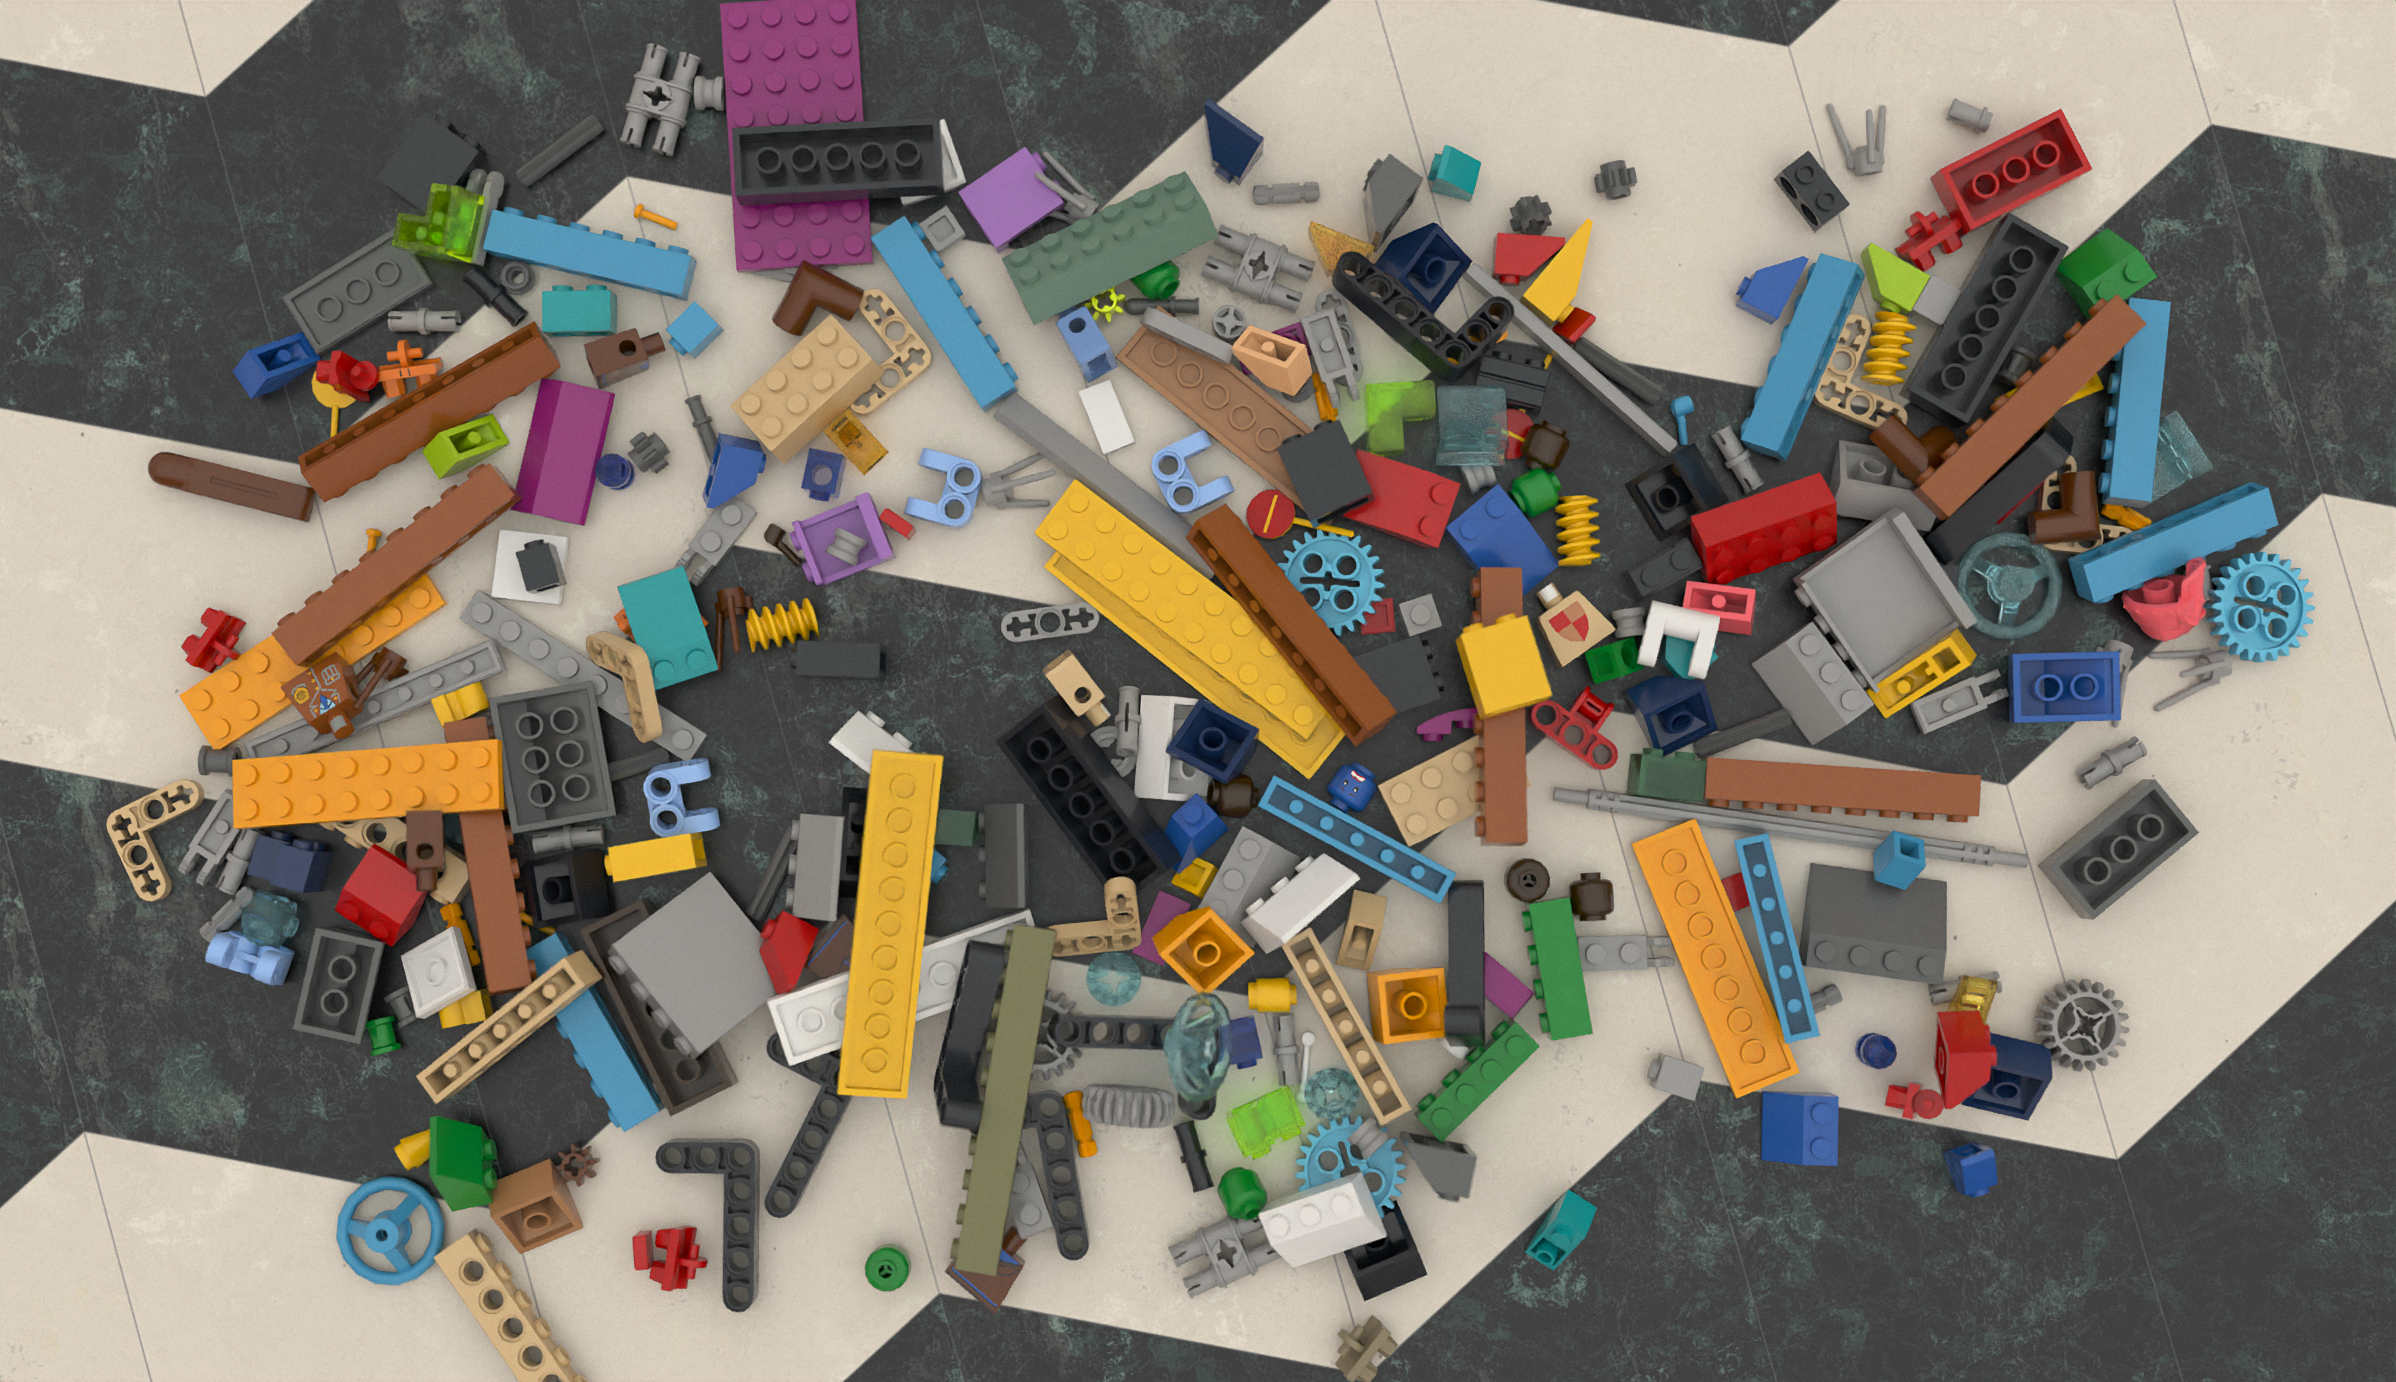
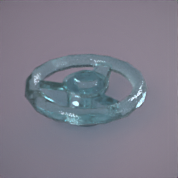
(2010, 585)
(1192, 1047)

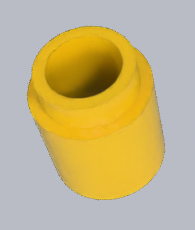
(1271, 995)

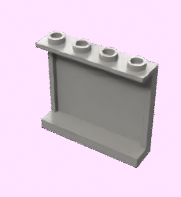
(1882, 598)
(696, 965)

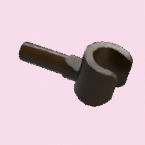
(774, 536)

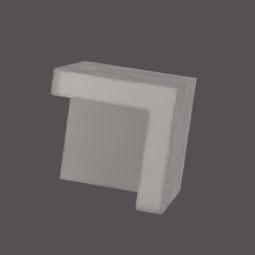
(1935, 300)

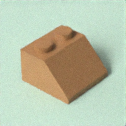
(534, 1207)

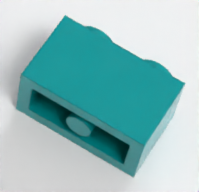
(579, 312)

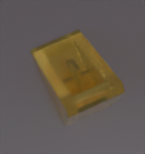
(1332, 244)
(856, 441)

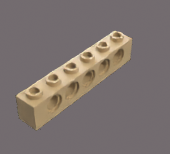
(360, 834)
(509, 1026)
(1345, 1026)
(495, 1319)

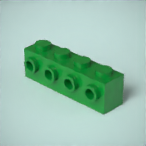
(1558, 968)
(1474, 1082)

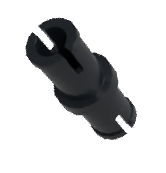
(495, 296)
(1193, 1156)

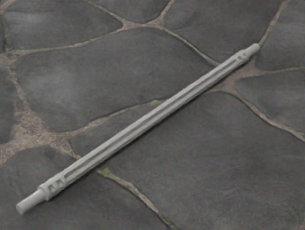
(1780, 825)

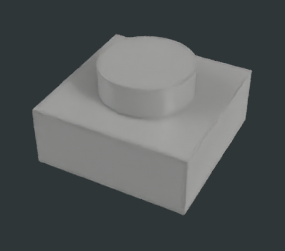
(942, 230)

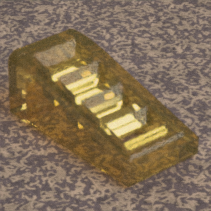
(1971, 1002)

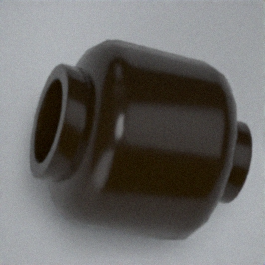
(1545, 446)
(1233, 798)
(1516, 886)
(1591, 897)

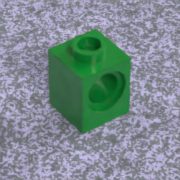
(1613, 660)

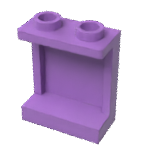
(1010, 198)
(816, 533)

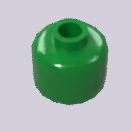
(1158, 282)
(1535, 491)
(1241, 1193)
(887, 1255)

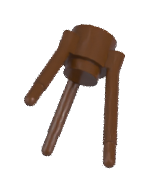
(729, 606)
(385, 665)

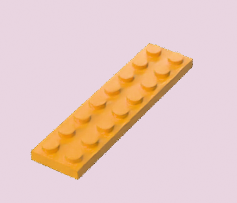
(249, 689)
(367, 784)
(1714, 958)

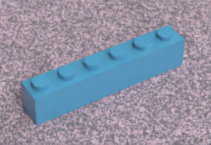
(590, 254)
(944, 313)
(1802, 356)
(2135, 409)
(2172, 542)
(1356, 839)
(1777, 938)
(600, 1045)

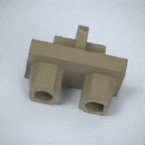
(1361, 1347)

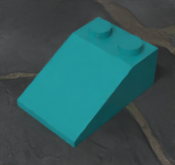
(668, 626)

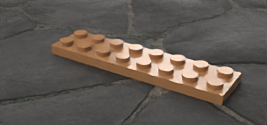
(1218, 401)

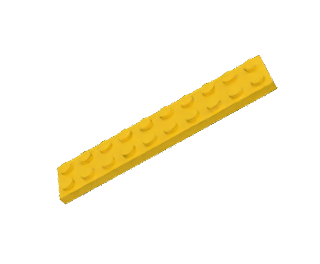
(1178, 603)
(1301, 754)
(889, 924)

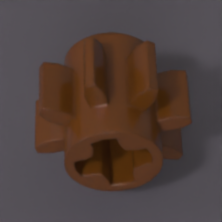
(573, 1172)

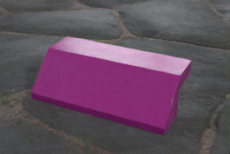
(563, 451)

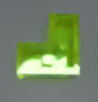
(446, 229)
(1389, 406)
(1264, 1120)

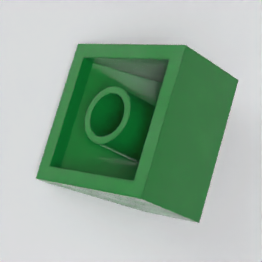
(2103, 269)
(461, 1163)

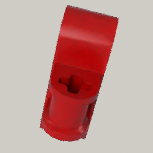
(1583, 718)

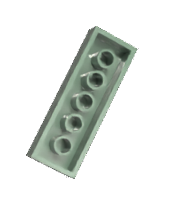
(1110, 247)

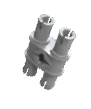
(650, 86)
(1263, 286)
(1221, 1270)

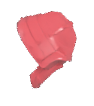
(2169, 604)

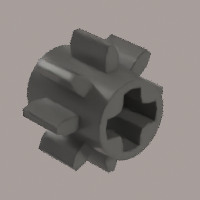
(1615, 180)
(1530, 216)
(649, 452)

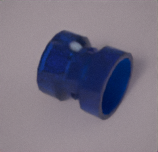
(621, 472)
(1883, 1050)

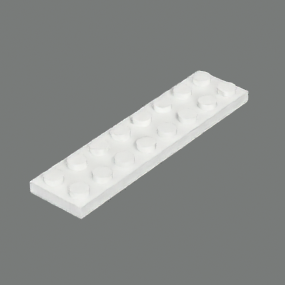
(813, 1015)

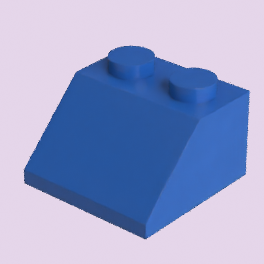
(1800, 1127)

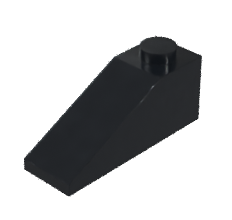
(853, 811)

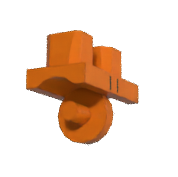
(394, 375)

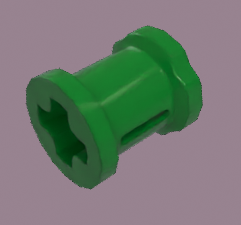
(382, 1036)

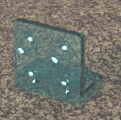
(1472, 425)
(2177, 456)

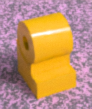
(461, 704)
(467, 1010)

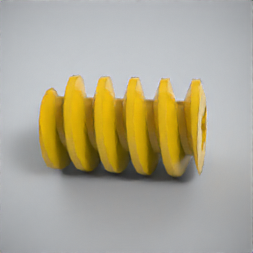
(1887, 349)
(1577, 530)
(781, 624)

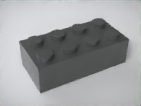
(2118, 849)

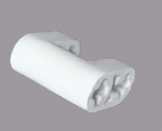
(1682, 624)

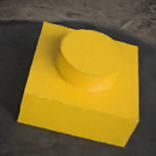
(1196, 878)

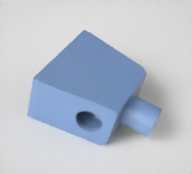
(1086, 342)

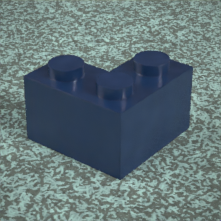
(290, 863)

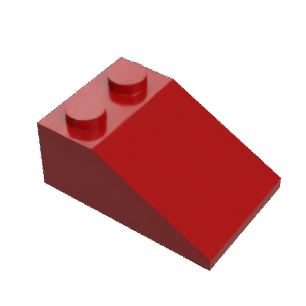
(1407, 502)

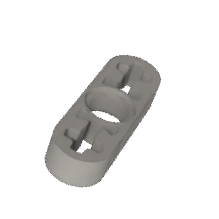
(1342, 311)
(1187, 336)
(1023, 616)

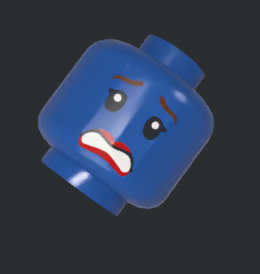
(1352, 788)

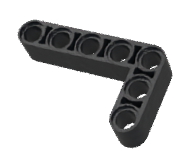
(1419, 320)
(2002, 491)
(1466, 965)
(964, 1037)
(1117, 1039)
(815, 1120)
(1054, 1158)
(732, 1206)

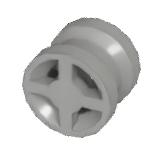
(709, 93)
(1230, 317)
(1477, 477)
(846, 546)
(1629, 622)
(1368, 1138)

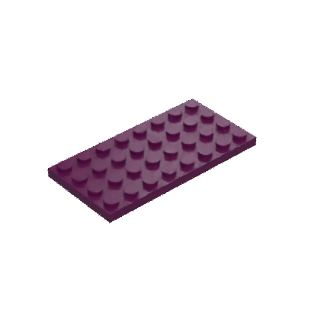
(794, 68)

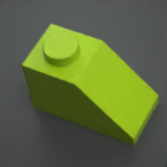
(1892, 280)
(464, 446)

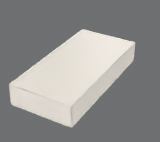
(1106, 417)

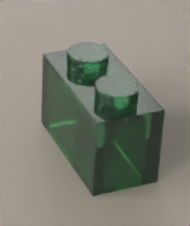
(1666, 777)
(956, 827)

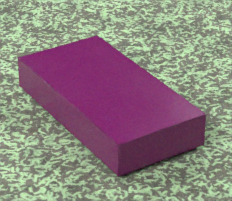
(1163, 911)

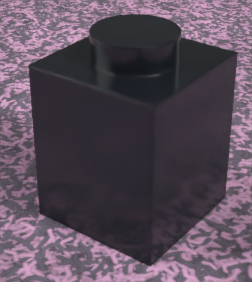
(540, 566)

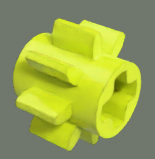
(1107, 311)

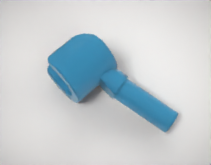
(1679, 408)

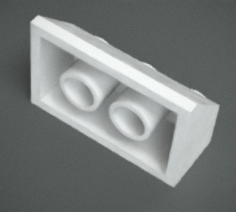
(866, 733)
(1156, 771)
(1297, 901)
(1322, 1220)

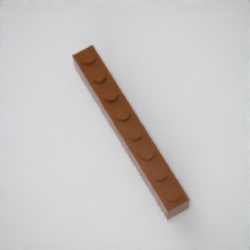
(2029, 407)
(432, 408)
(396, 565)
(1291, 624)
(1502, 736)
(1842, 787)
(492, 883)

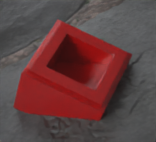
(1574, 325)

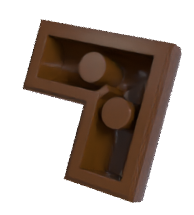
(811, 289)
(1909, 452)
(2078, 513)

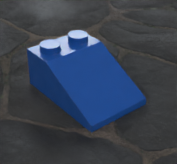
(1500, 536)
(2064, 687)

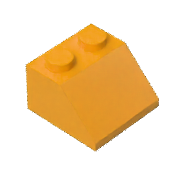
(1202, 948)
(1407, 1004)

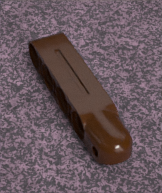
(232, 485)

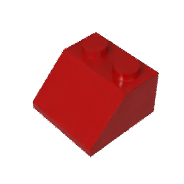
(381, 896)
(1962, 1055)

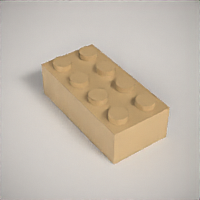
(807, 389)
(1433, 793)

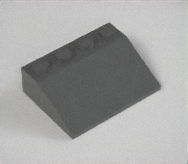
(552, 757)
(1874, 926)

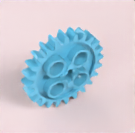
(1333, 551)
(2266, 577)
(1381, 1161)

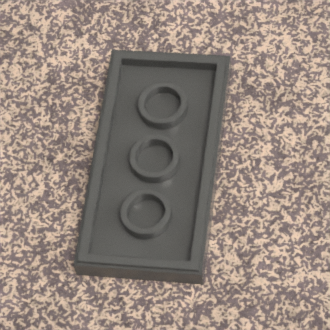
(356, 293)

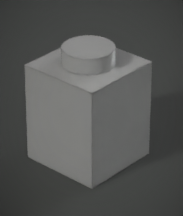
(1419, 616)
(1675, 1076)

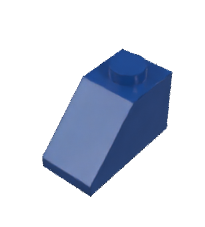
(1770, 289)
(275, 364)
(732, 468)
(1193, 830)
(1972, 1168)

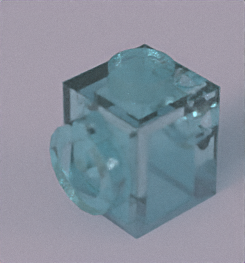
(269, 919)

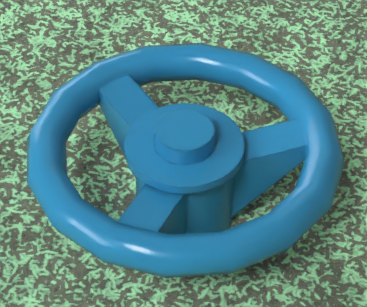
(389, 1231)

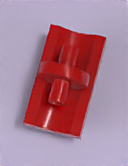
(1927, 233)
(348, 375)
(216, 642)
(1915, 1101)
(681, 1258)

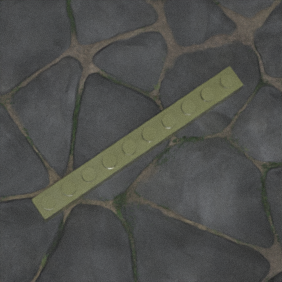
(1005, 1099)

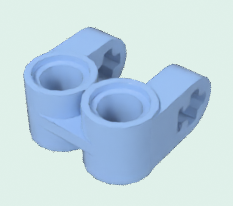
(1182, 477)
(952, 491)
(658, 801)
(238, 954)

